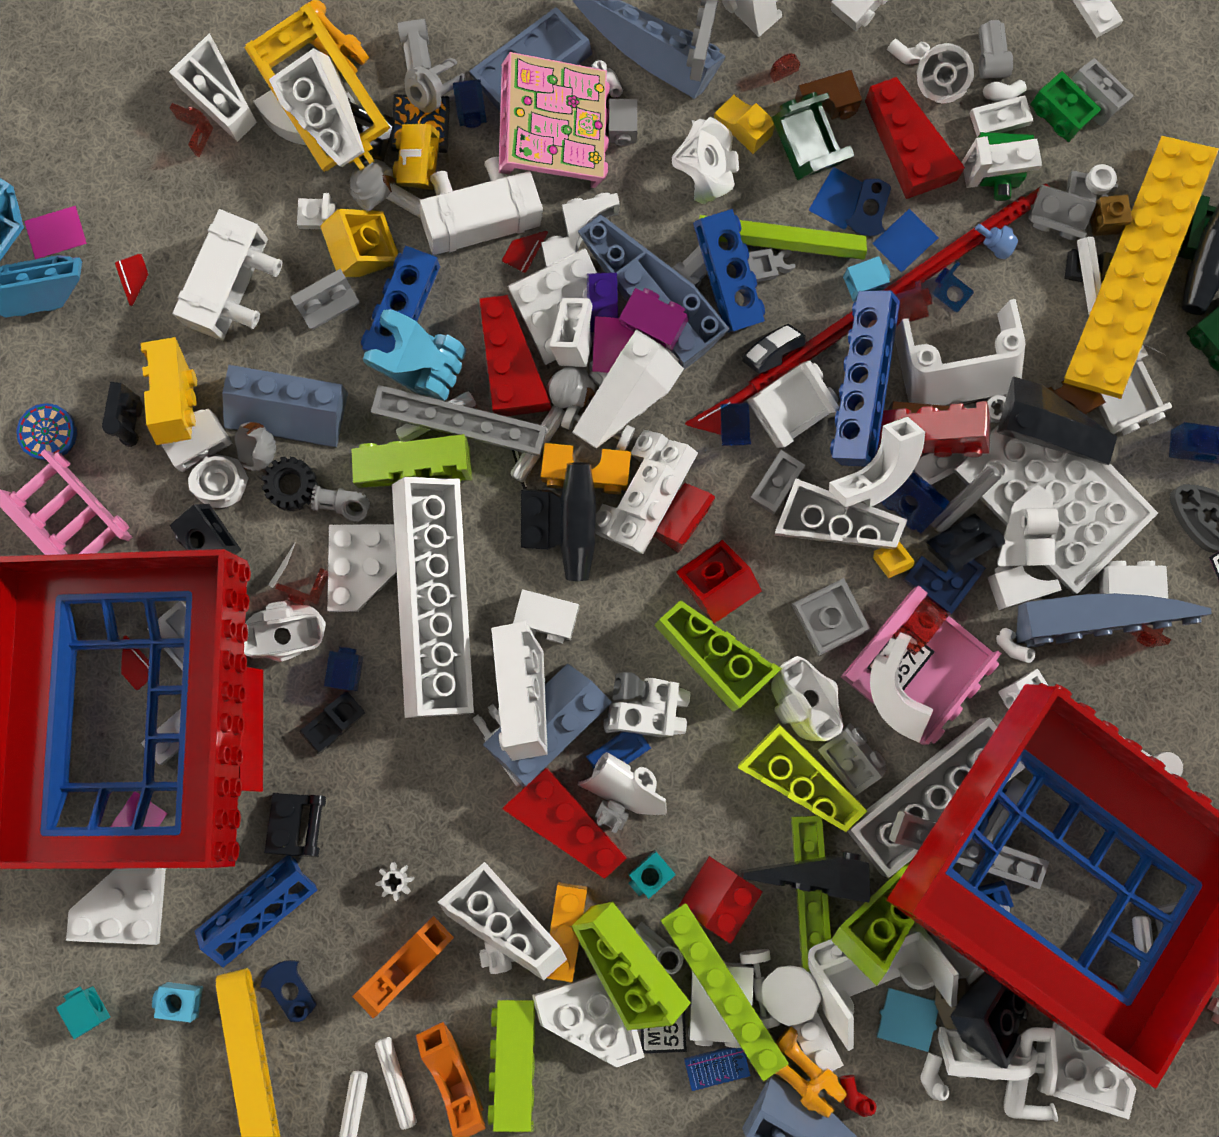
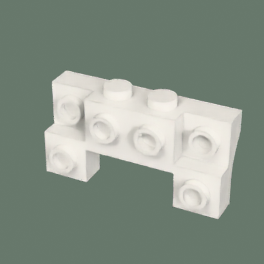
(649, 494)

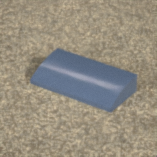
(548, 38)

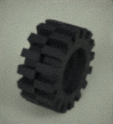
(279, 470)

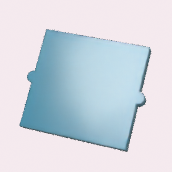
(908, 1019)

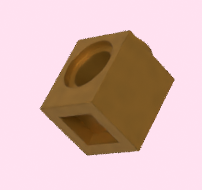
(1110, 215)

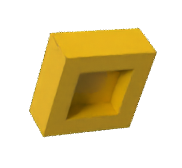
(893, 561)

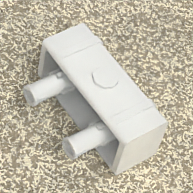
(479, 211)
(222, 275)

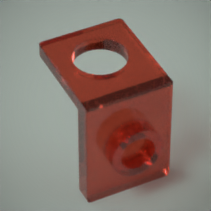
(195, 118)
(300, 597)
(922, 624)
(1151, 637)

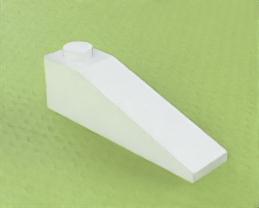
(318, 100)
(634, 383)

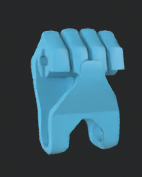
(418, 360)

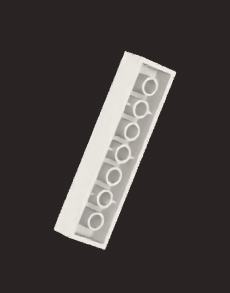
(432, 597)

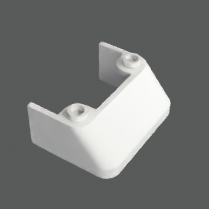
(964, 380)
(838, 978)

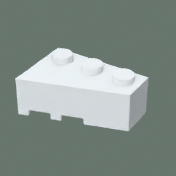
(756, 14)
(212, 87)

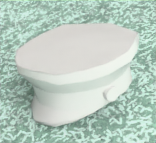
(215, 474)
(790, 995)

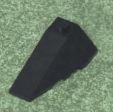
(1047, 420)
(834, 875)
(990, 1019)

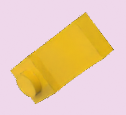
(746, 122)

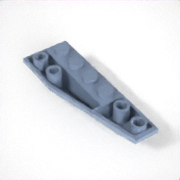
(651, 43)
(642, 269)
(1099, 614)
(782, 1115)

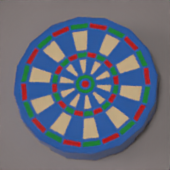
(46, 428)

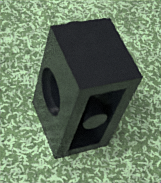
(200, 521)

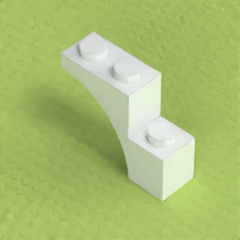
(576, 215)

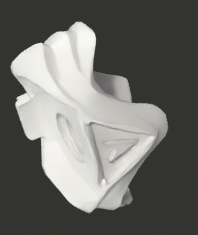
(708, 159)
(302, 621)
(810, 723)

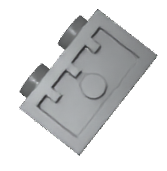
(1102, 89)
(1061, 212)
(325, 299)
(853, 759)

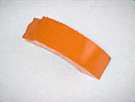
(403, 967)
(453, 1079)

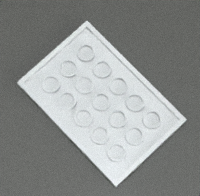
(1093, 501)

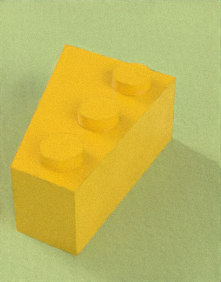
(170, 392)

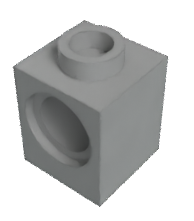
(622, 121)

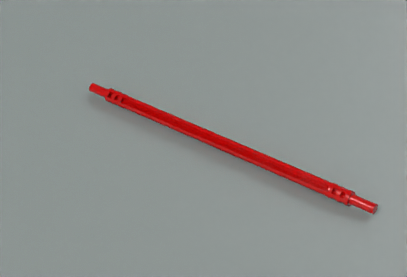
(907, 282)

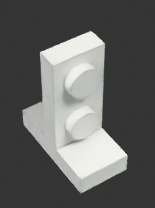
(999, 159)

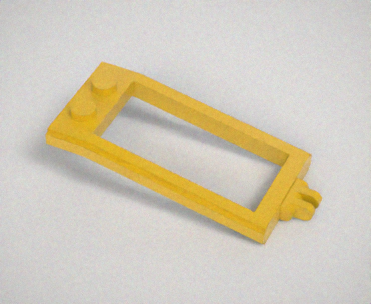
(289, 38)

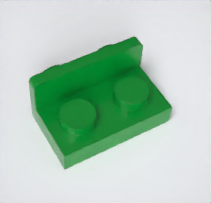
(1064, 106)

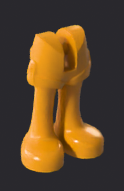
(348, 44)
(819, 1078)

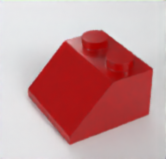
(683, 516)
(719, 581)
(721, 899)

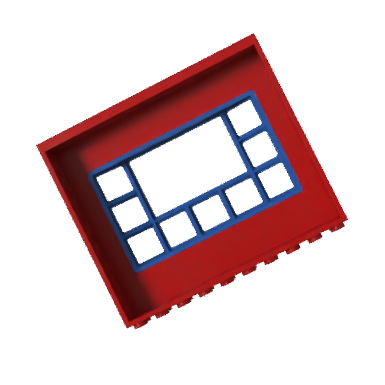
(38, 707)
(1132, 802)

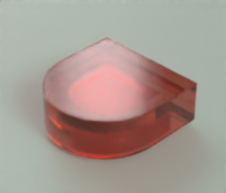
(784, 67)

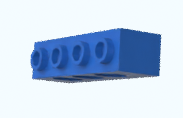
(716, 262)
(409, 263)

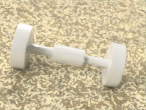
(624, 440)
(755, 957)

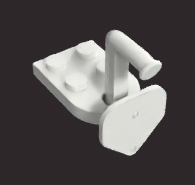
(966, 1062)

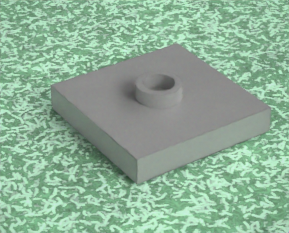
(830, 617)

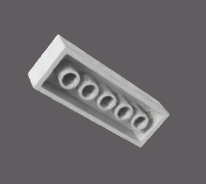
(920, 794)

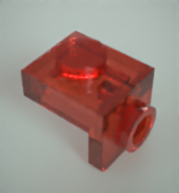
(914, 303)

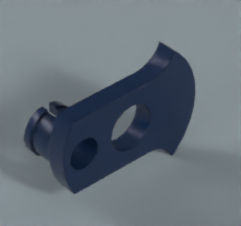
(863, 223)
(285, 973)

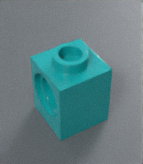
(664, 871)
(82, 1011)

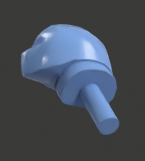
(999, 241)

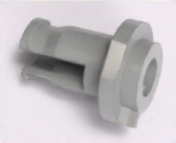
(425, 87)

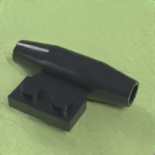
(1203, 273)
(563, 520)

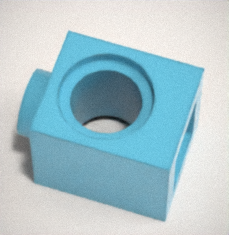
(867, 276)
(190, 1002)

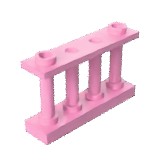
(34, 523)

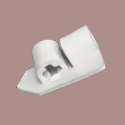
(1030, 530)
(631, 789)

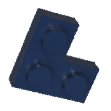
(945, 587)

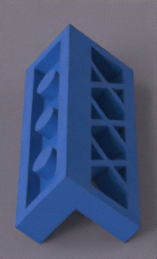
(250, 908)

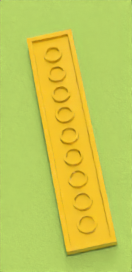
(1141, 267)

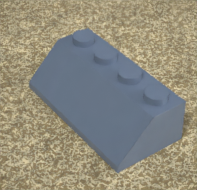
(284, 404)
(570, 707)

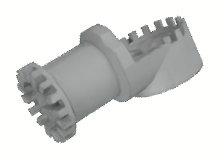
(339, 502)

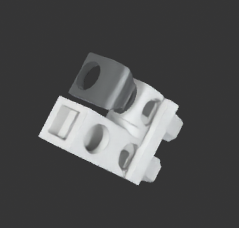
(658, 708)

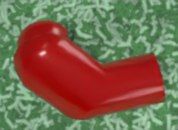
(855, 1100)

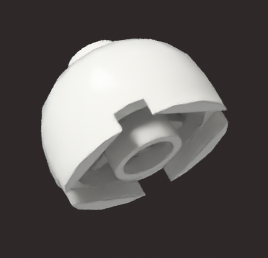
(945, 73)

